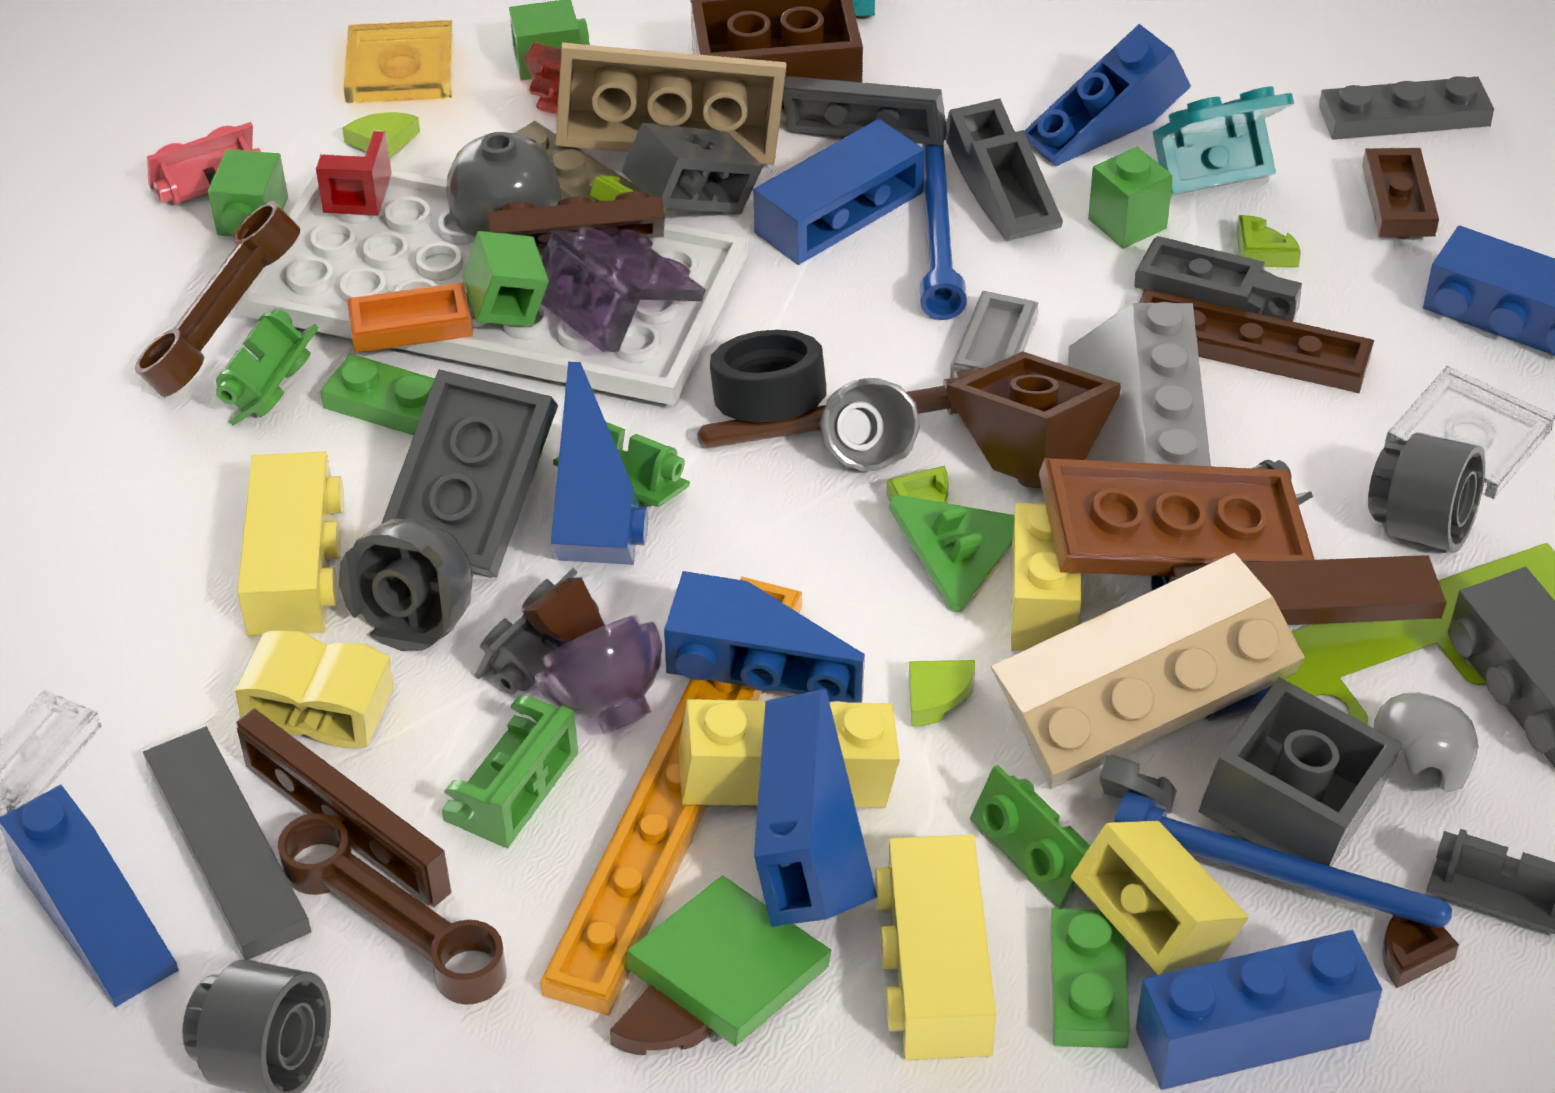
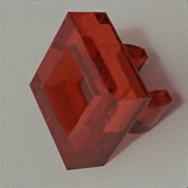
(544, 69)

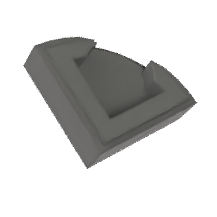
(1122, 776)

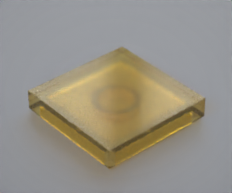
(399, 61)

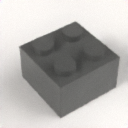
(1299, 775)

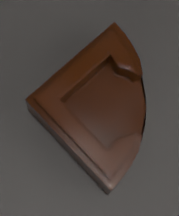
(565, 611)
(1415, 949)
(657, 1024)

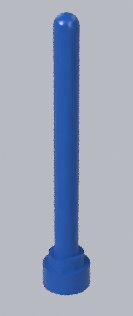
(942, 288)
(1290, 868)

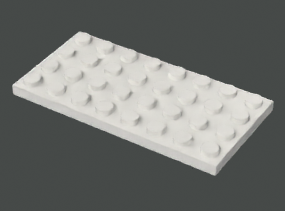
(421, 246)

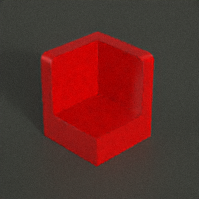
(355, 182)

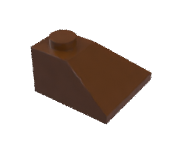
(1032, 412)

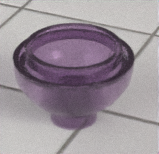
(604, 673)

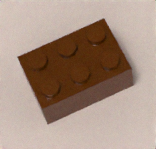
(810, 35)

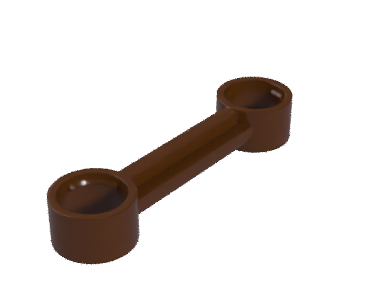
(177, 353)
(393, 908)

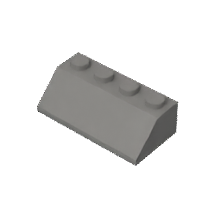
(1161, 392)

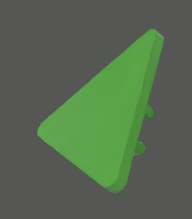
(954, 543)

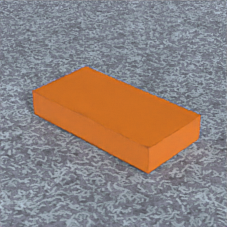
(409, 317)

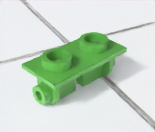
(254, 382)
(650, 467)
(1029, 833)

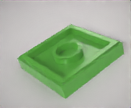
(727, 960)

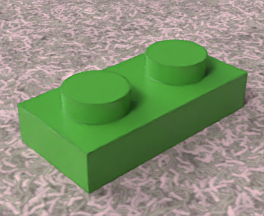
(377, 393)
(1088, 980)

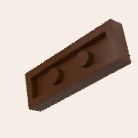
(628, 211)

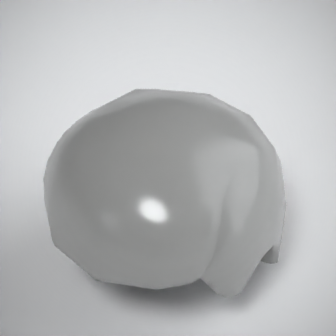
(869, 424)
(1431, 735)

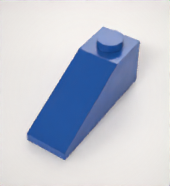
(594, 499)
(86, 895)

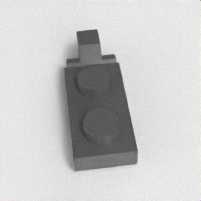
(1216, 279)

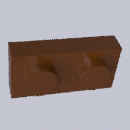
(1400, 192)

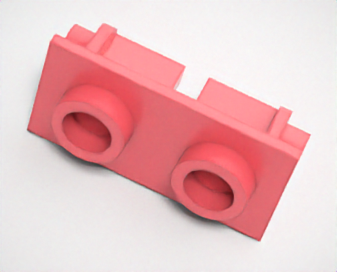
(181, 169)

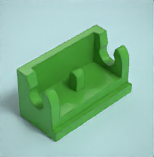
(515, 773)

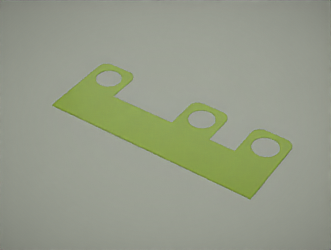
(1346, 648)

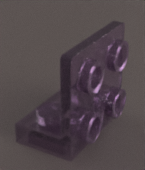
(604, 276)

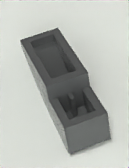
(1001, 170)

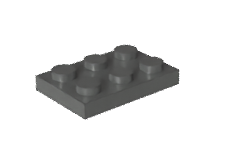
(473, 463)

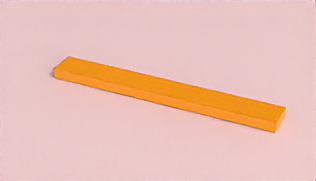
(637, 863)

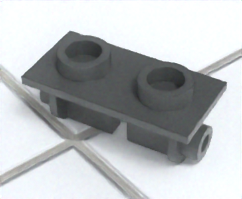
(518, 647)
(1489, 880)

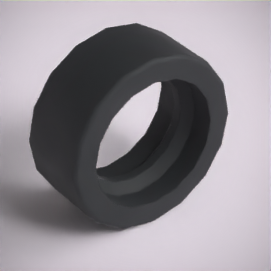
(768, 375)

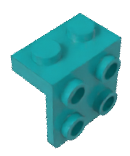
(1219, 142)

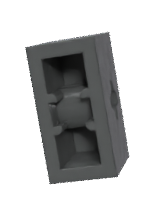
(692, 168)

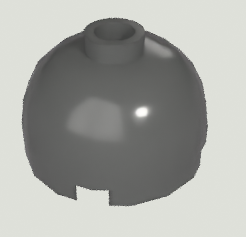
(498, 172)
(407, 582)

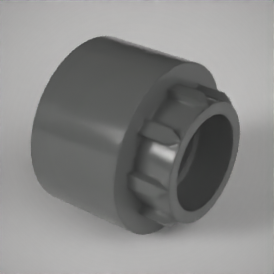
(1428, 490)
(258, 1027)

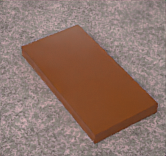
(1168, 515)

